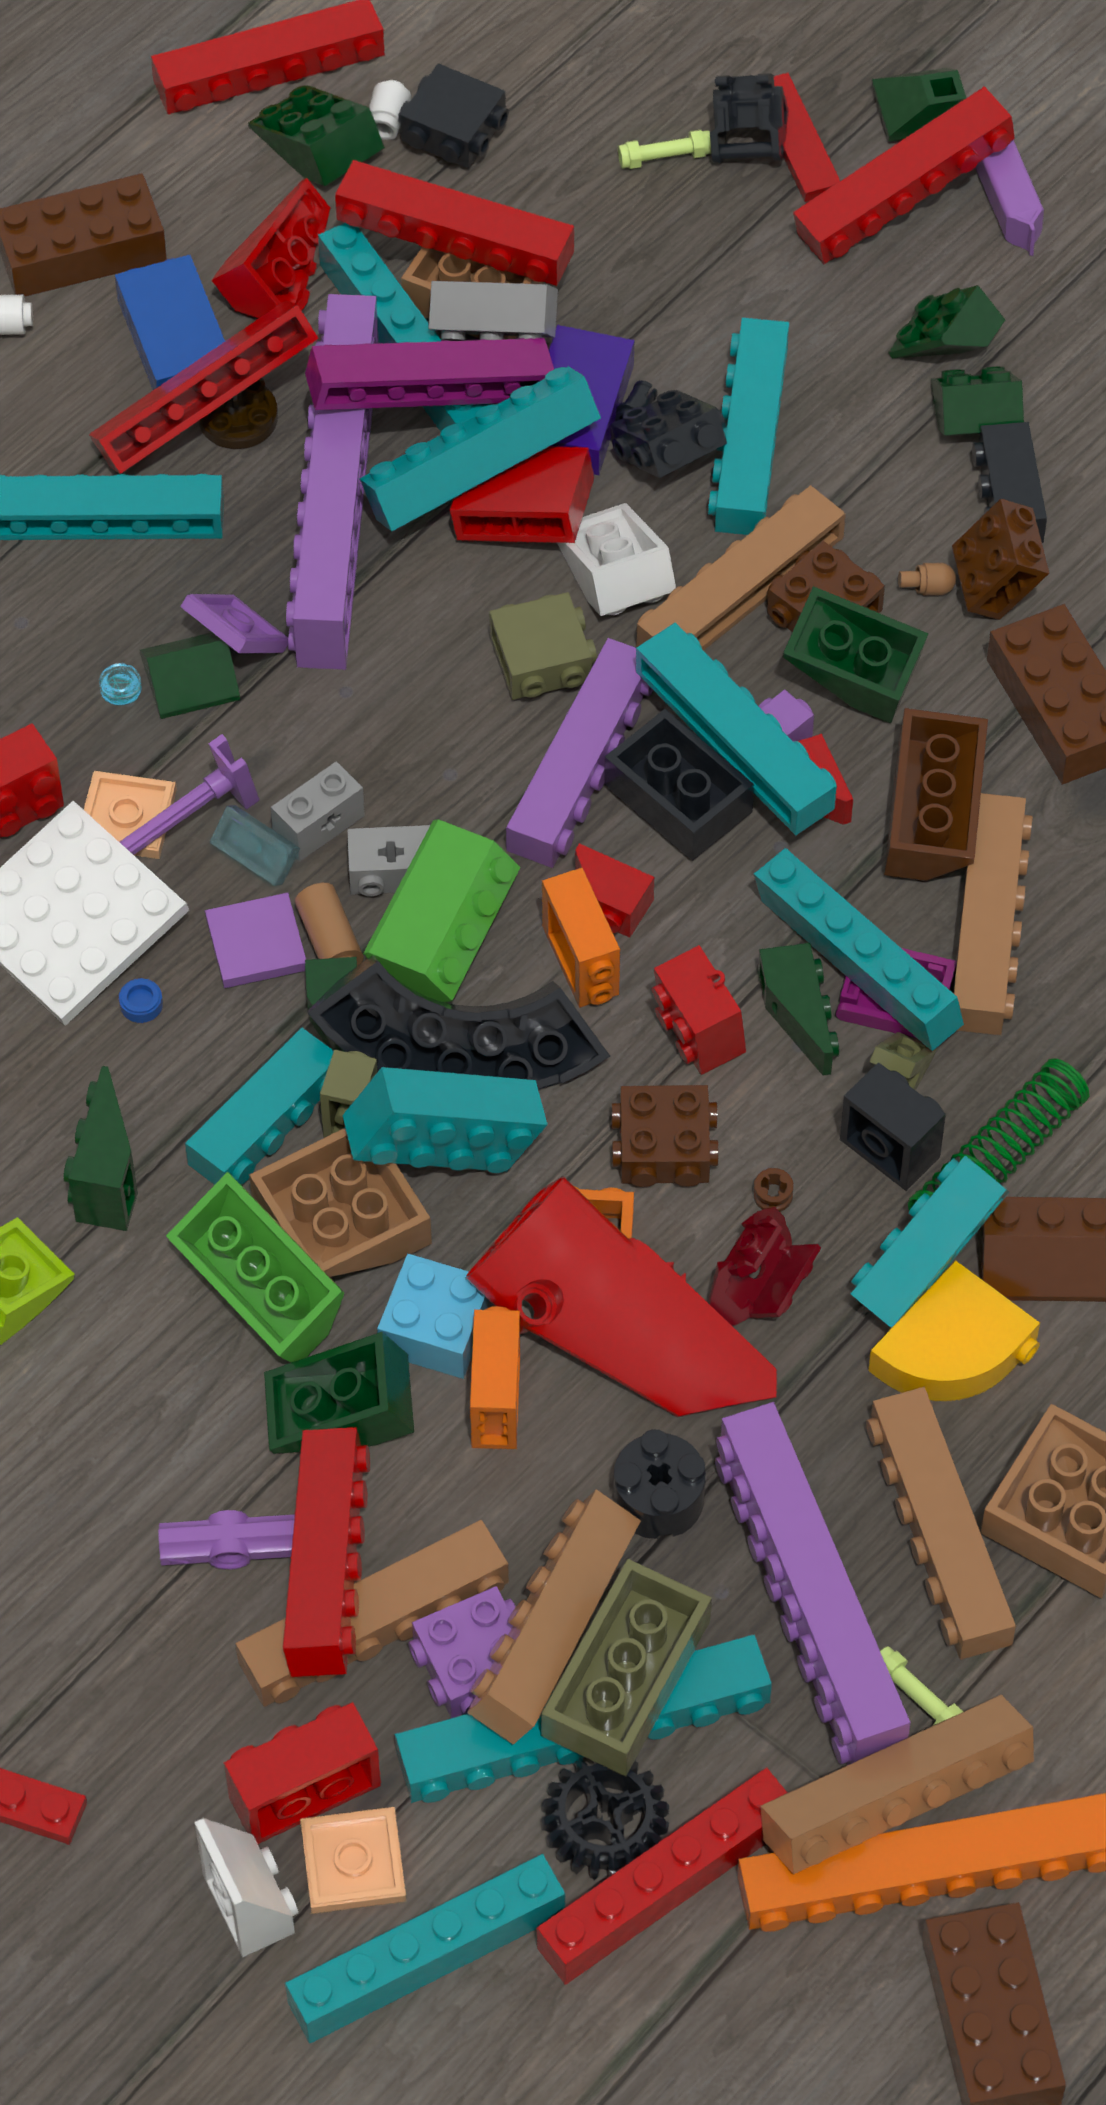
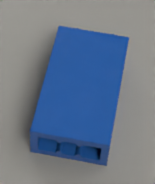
(167, 316)

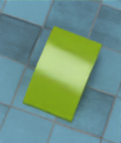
(28, 1277)

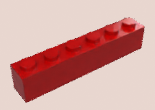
(268, 55)
(904, 175)
(454, 223)
(203, 386)
(325, 1552)
(657, 1880)

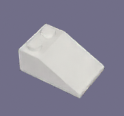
(619, 561)
(245, 1886)

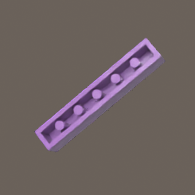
(576, 757)

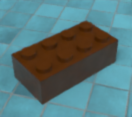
(81, 235)
(1055, 689)
(993, 2008)

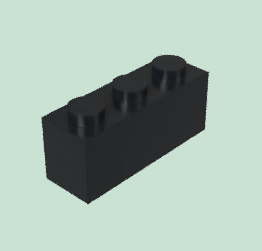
(1009, 468)

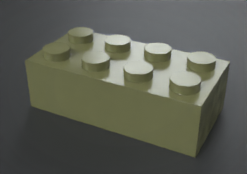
(626, 1667)

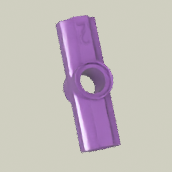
(226, 1539)

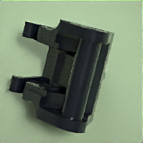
(746, 104)

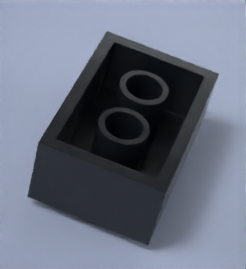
(678, 784)

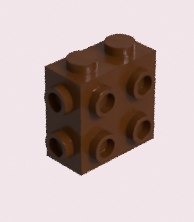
(1000, 559)
(827, 570)
(664, 1135)

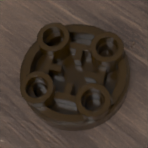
(243, 419)

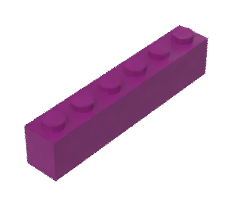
(424, 372)

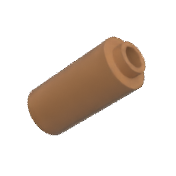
(327, 923)

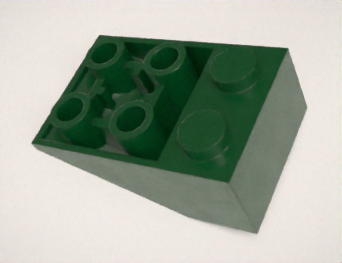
(318, 133)
(103, 1167)

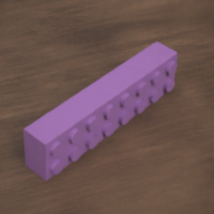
(810, 1585)

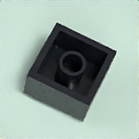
(892, 1125)

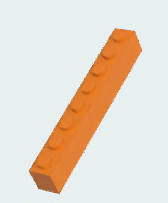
(928, 1863)

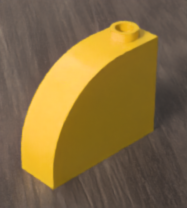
(955, 1340)

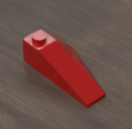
(276, 256)

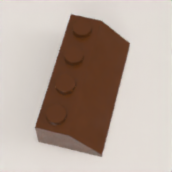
(935, 794)
(1046, 1249)

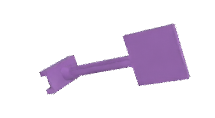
(227, 777)

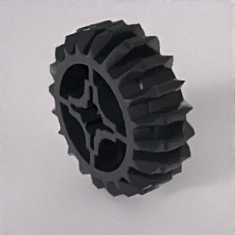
(573, 1836)

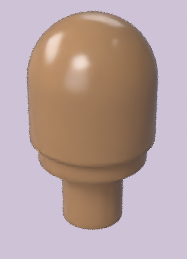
(929, 579)

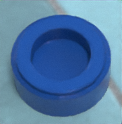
(140, 1000)

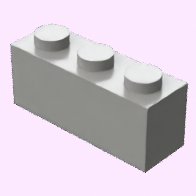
(492, 310)

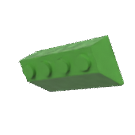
(442, 910)
(259, 1269)

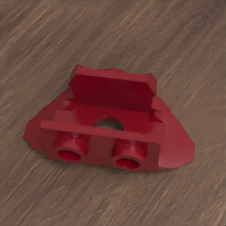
(783, 1267)

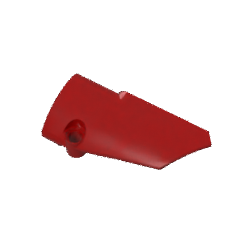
(618, 1307)

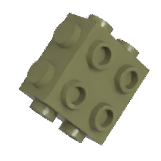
(541, 645)

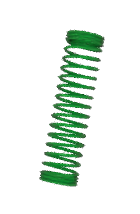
(1054, 1090)

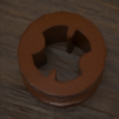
(761, 1187)

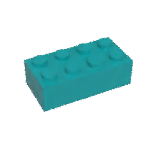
(444, 1120)

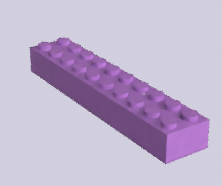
(331, 505)

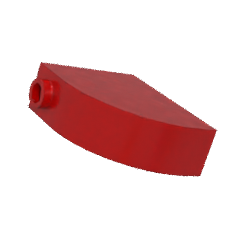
(529, 501)

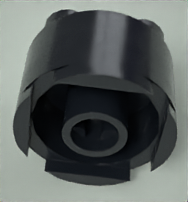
(660, 1483)

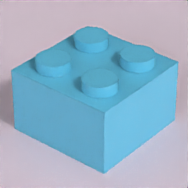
(433, 1315)

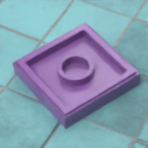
(235, 623)
(256, 940)

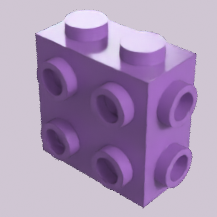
(458, 1646)

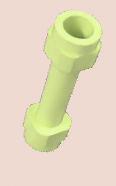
(632, 154)
(916, 1689)

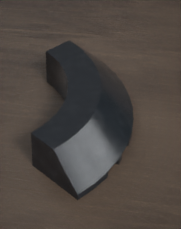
(402, 1029)

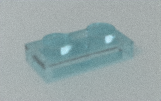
(254, 845)

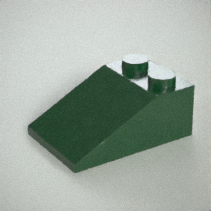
(855, 652)
(343, 1387)

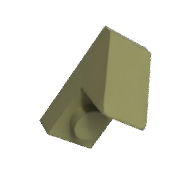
(905, 1056)

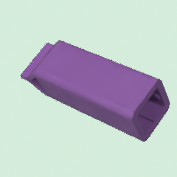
(1012, 197)

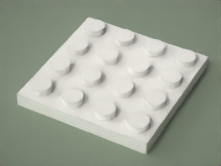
(78, 912)

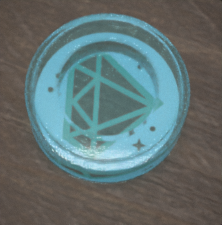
(120, 684)

